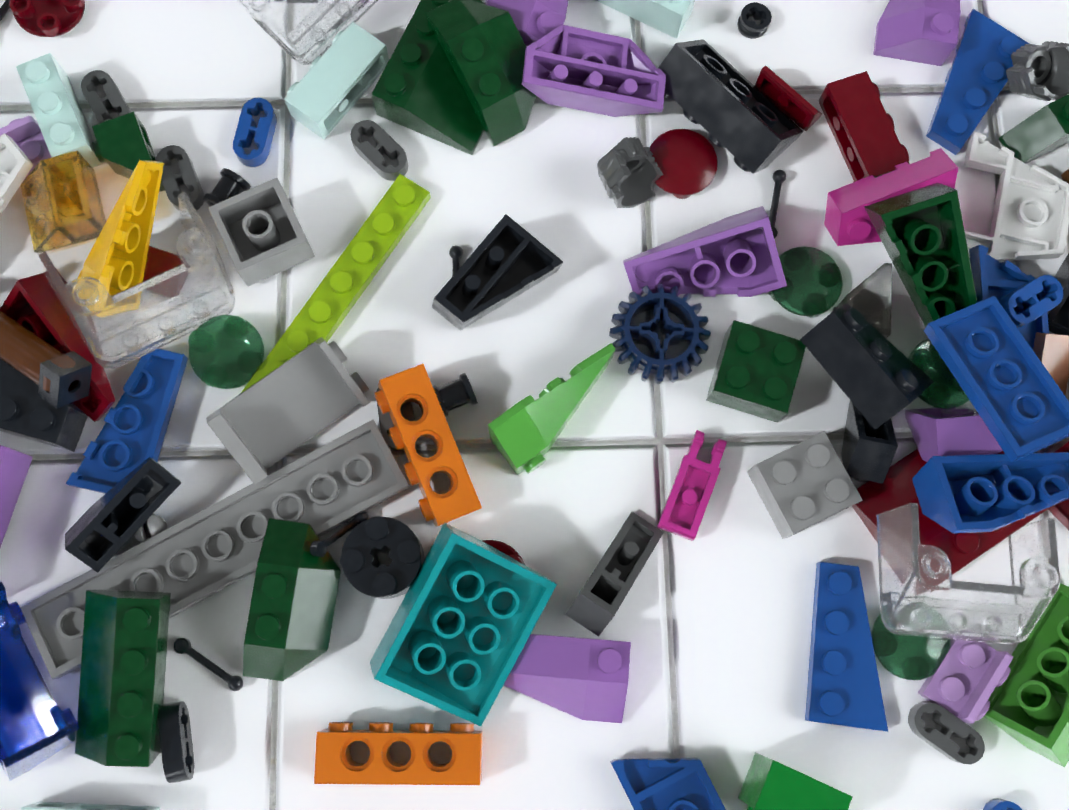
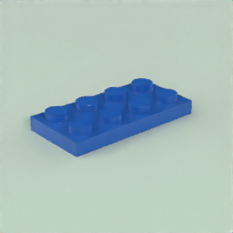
(1002, 377)

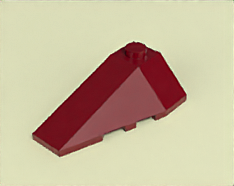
(40, 311)

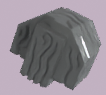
(1040, 71)
(629, 173)

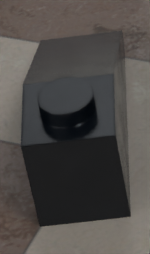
(119, 514)

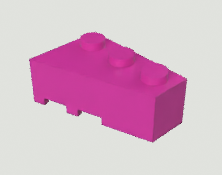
(845, 208)

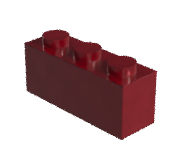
(862, 126)

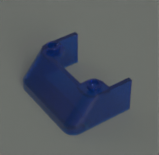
(29, 718)

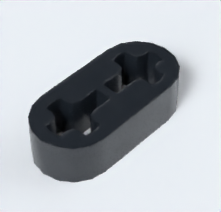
(176, 742)

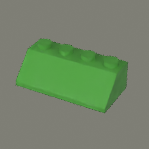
(1036, 694)

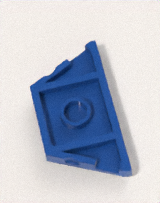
(998, 280)
(667, 784)

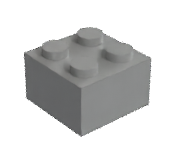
(261, 232)
(804, 485)

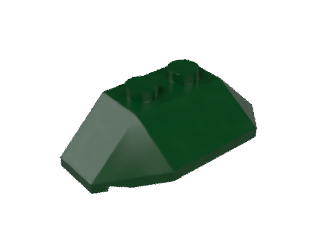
(488, 63)
(289, 603)

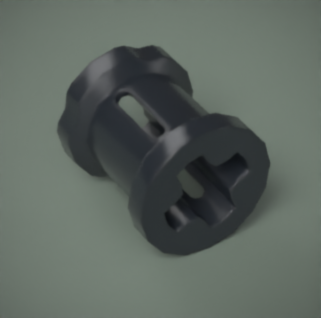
(227, 187)
(455, 394)

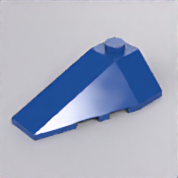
(989, 490)

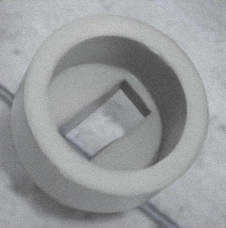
(155, 526)

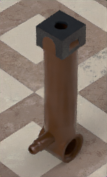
(59, 375)

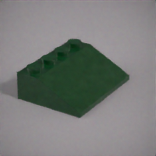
(423, 90)

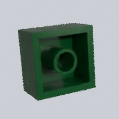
(756, 371)

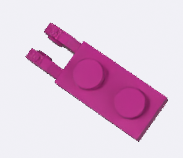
(691, 490)

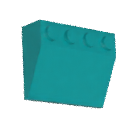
(461, 625)

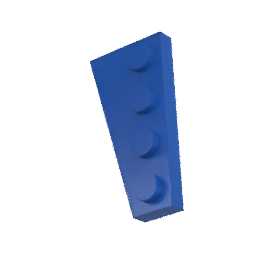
(972, 80)
(136, 423)
(842, 660)

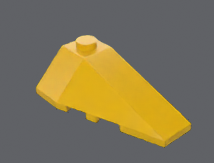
(123, 243)

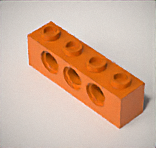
(416, 387)
(336, 765)

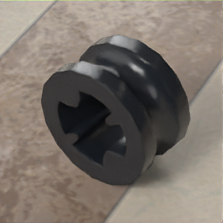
(750, 28)

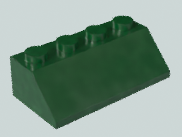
(122, 676)

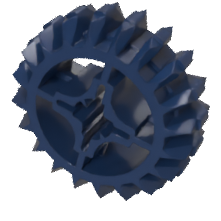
(673, 332)

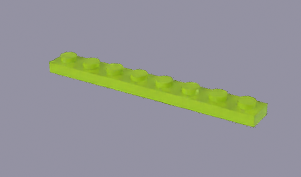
(350, 273)

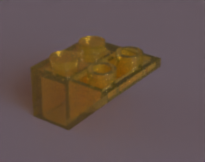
(62, 202)

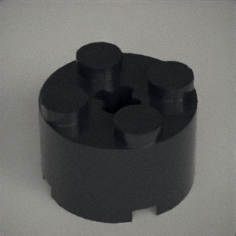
(360, 560)

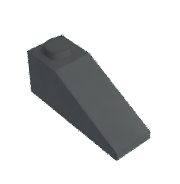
(615, 574)

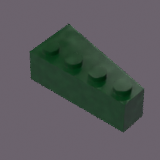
(927, 248)

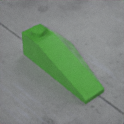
(533, 425)

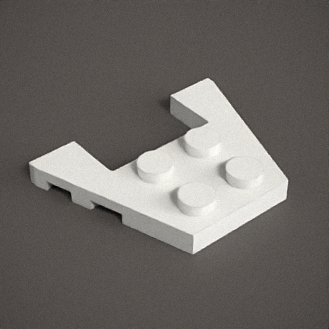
(1029, 206)

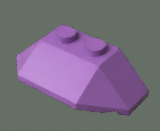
(593, 73)

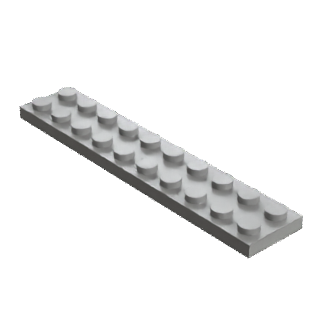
(224, 539)

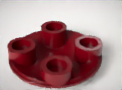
(47, 17)
(685, 161)

